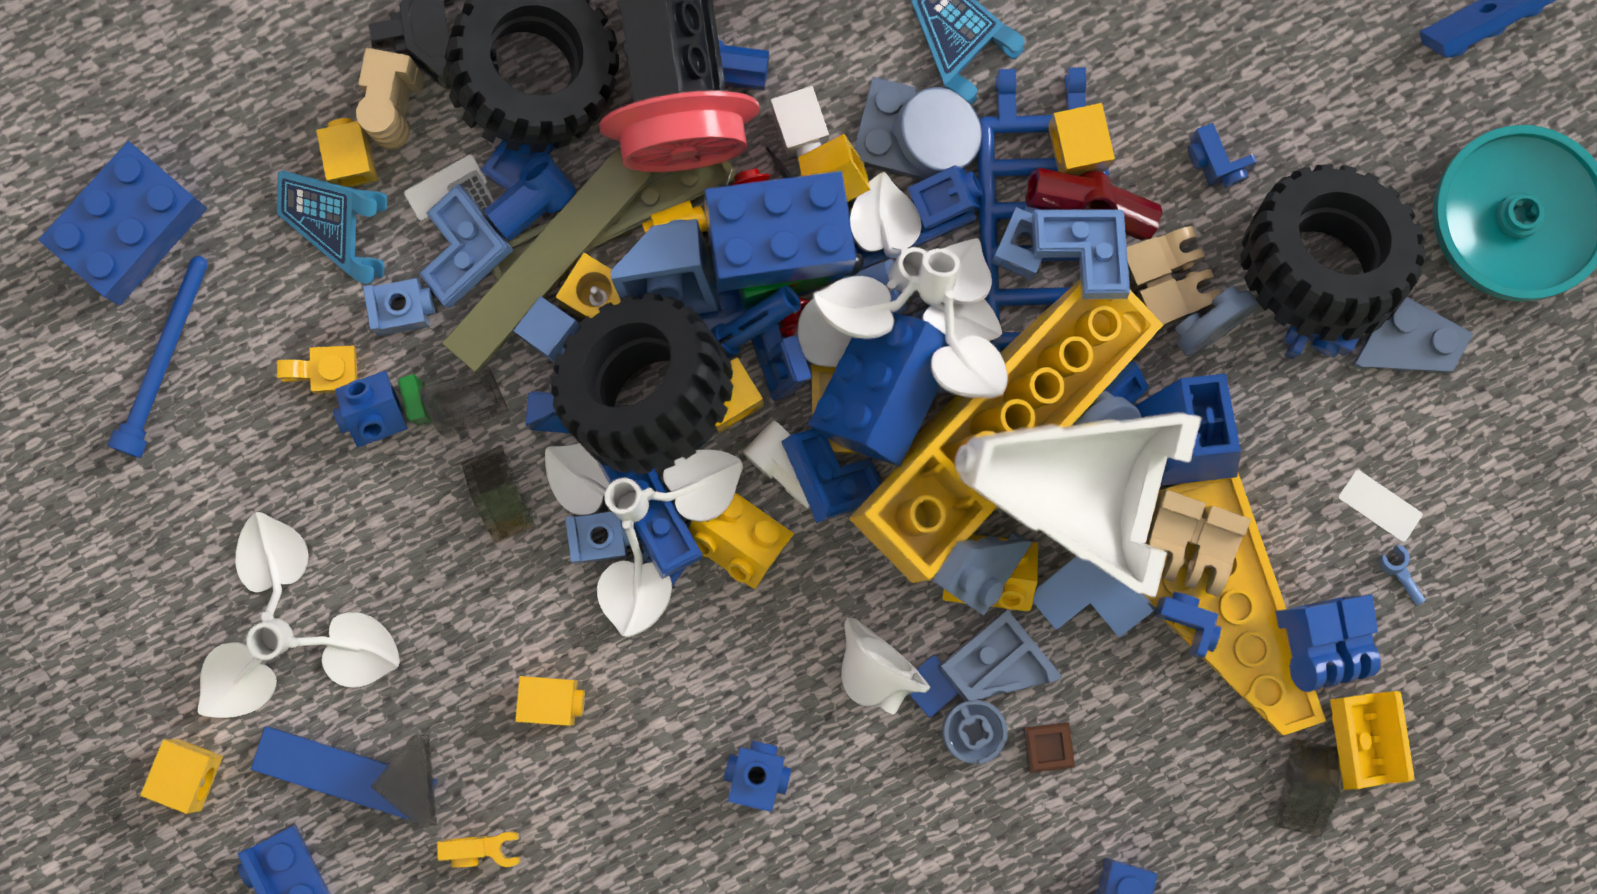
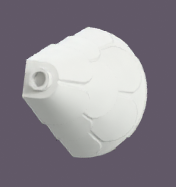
(1085, 485)

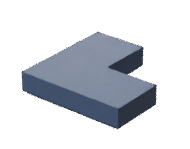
(1095, 239)
(473, 249)
(1085, 583)

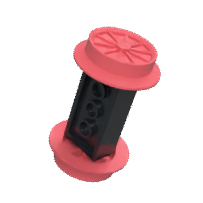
(677, 89)

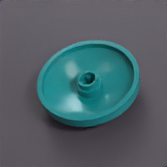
(1519, 213)

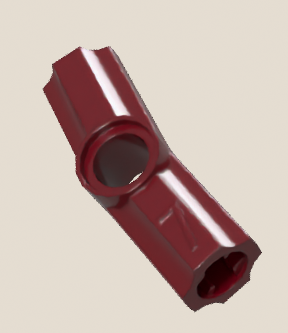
(1092, 191)

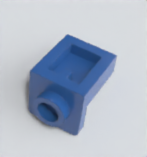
(946, 195)
(1329, 348)

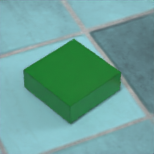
(412, 400)

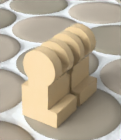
(387, 83)
(1151, 268)
(1215, 535)

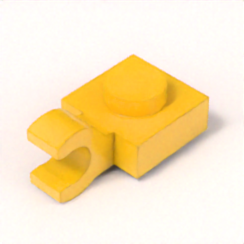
(326, 370)
(465, 851)

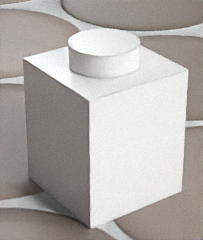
(799, 121)

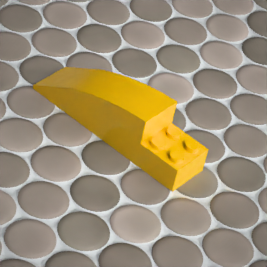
(1051, 380)

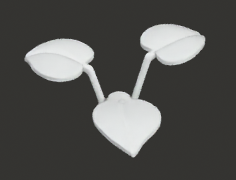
(889, 222)
(947, 275)
(702, 488)
(232, 673)

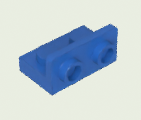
(281, 866)

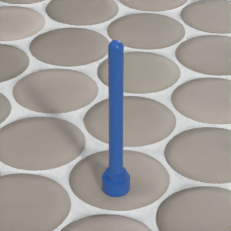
(130, 436)

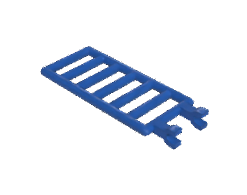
(990, 168)

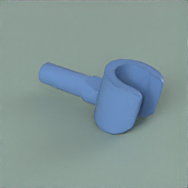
(1402, 573)

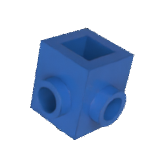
(369, 409)
(751, 793)

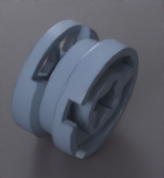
(974, 731)

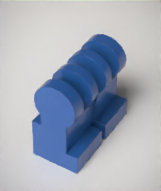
(1331, 641)

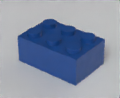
(122, 224)
(779, 231)
(881, 391)

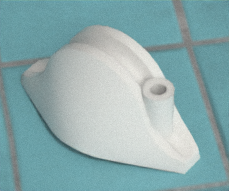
(876, 671)

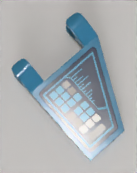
(957, 34)
(328, 219)

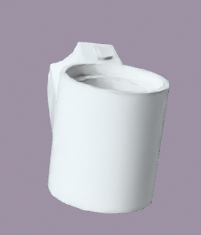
(771, 459)

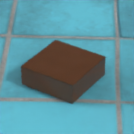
(1049, 747)

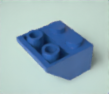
(1217, 442)

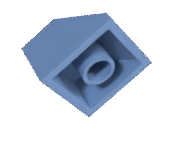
(671, 263)

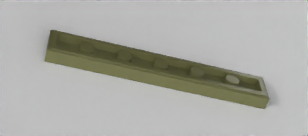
(662, 192)
(545, 261)

